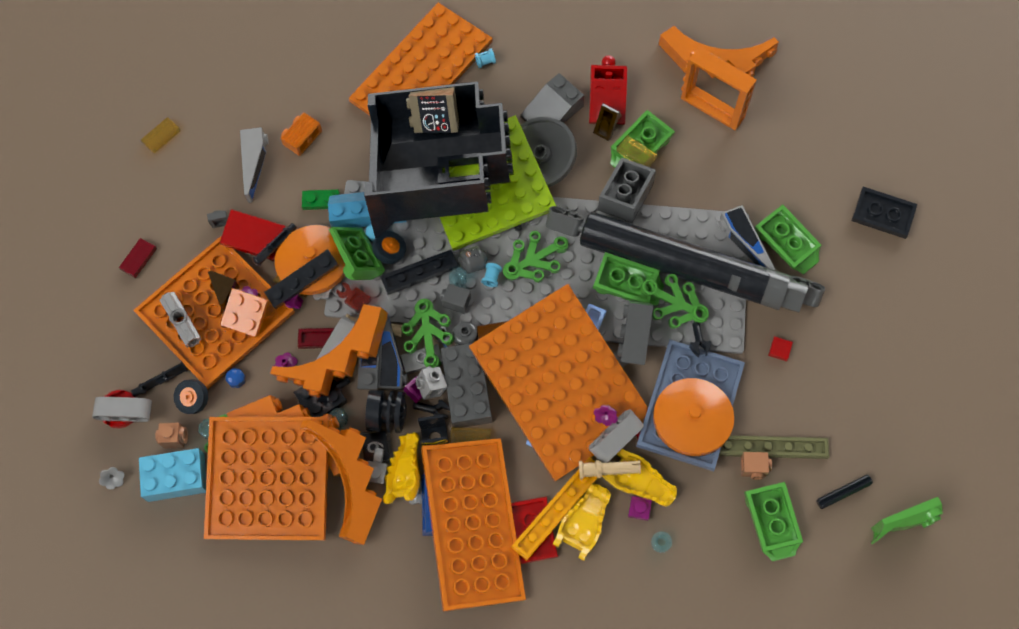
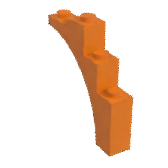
(746, 59)
(340, 362)
(271, 407)
(360, 503)

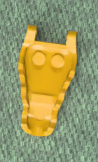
(403, 474)
(646, 485)
(584, 522)

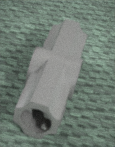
(184, 328)

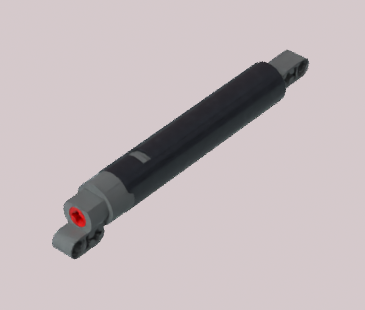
(687, 260)

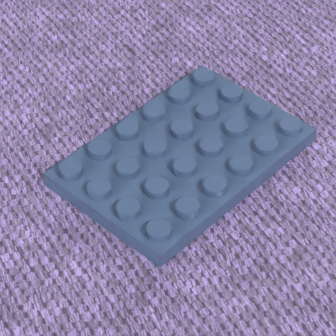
(680, 364)

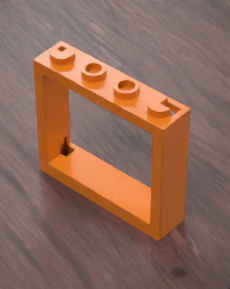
(724, 72)

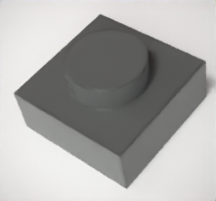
(217, 218)

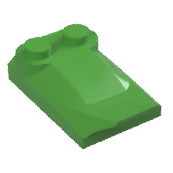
(647, 131)
(789, 239)
(356, 253)
(624, 278)
(921, 514)
(774, 521)

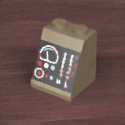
(433, 111)

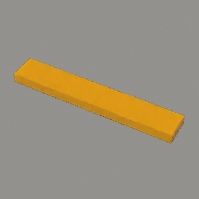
(552, 514)

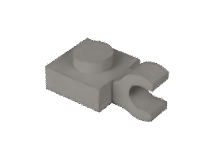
(380, 469)

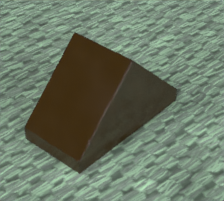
(222, 287)

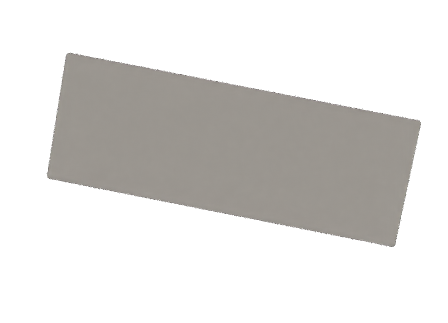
(577, 268)

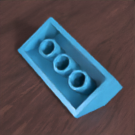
(349, 210)

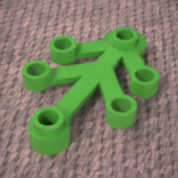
(534, 259)
(677, 302)
(426, 331)

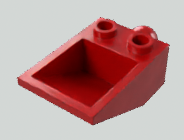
(609, 87)

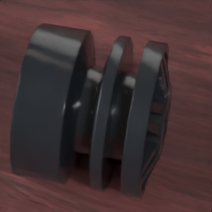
(382, 411)

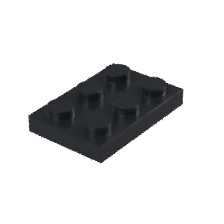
(884, 212)

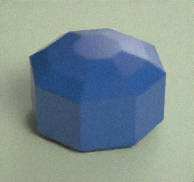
(235, 378)

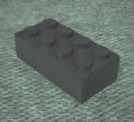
(466, 387)

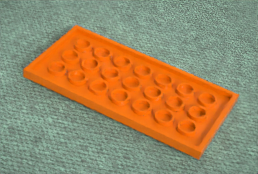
(429, 56)
(472, 524)

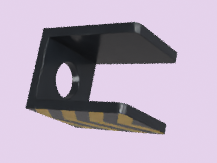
(433, 424)

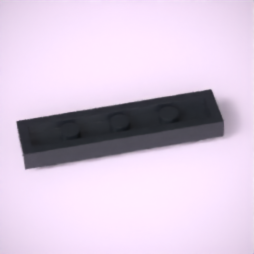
(419, 272)
(301, 279)

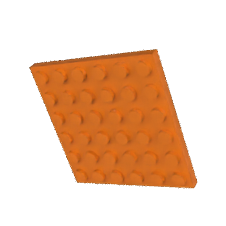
(220, 346)
(265, 480)

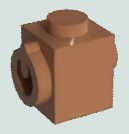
(171, 435)

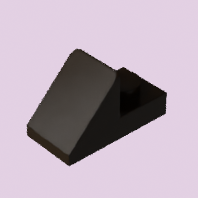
(606, 122)

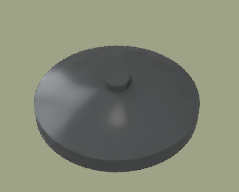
(552, 147)

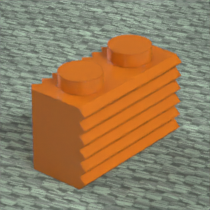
(301, 133)

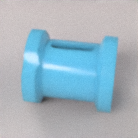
(485, 58)
(491, 275)

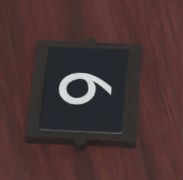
(376, 440)

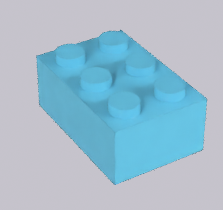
(172, 475)

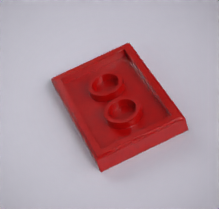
(249, 233)
(524, 514)

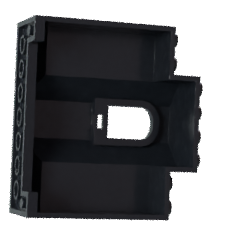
(409, 166)

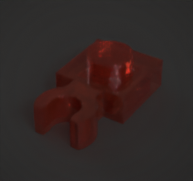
(355, 298)

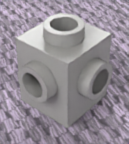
(431, 382)

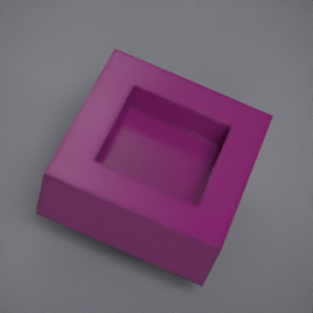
(412, 391)
(639, 508)

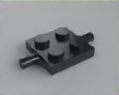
(324, 404)

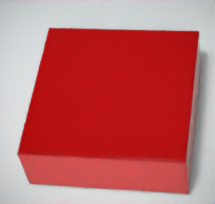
(780, 348)

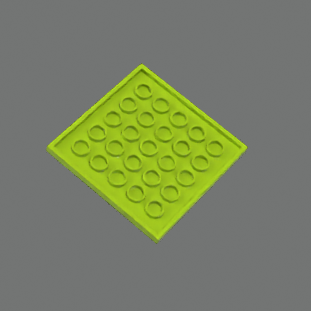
(511, 204)

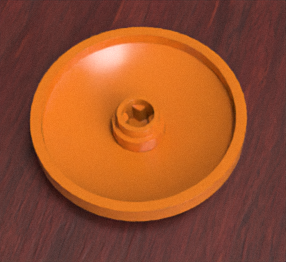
(304, 246)
(693, 417)

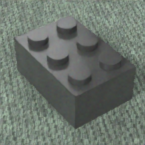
(626, 190)
(635, 332)

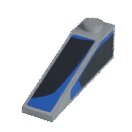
(253, 155)
(742, 233)

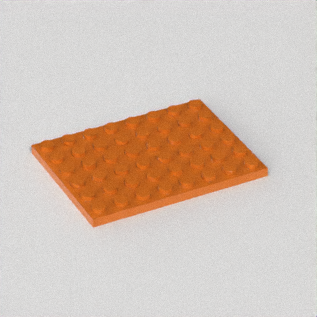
(554, 375)

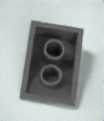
(555, 100)

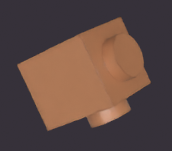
(755, 465)

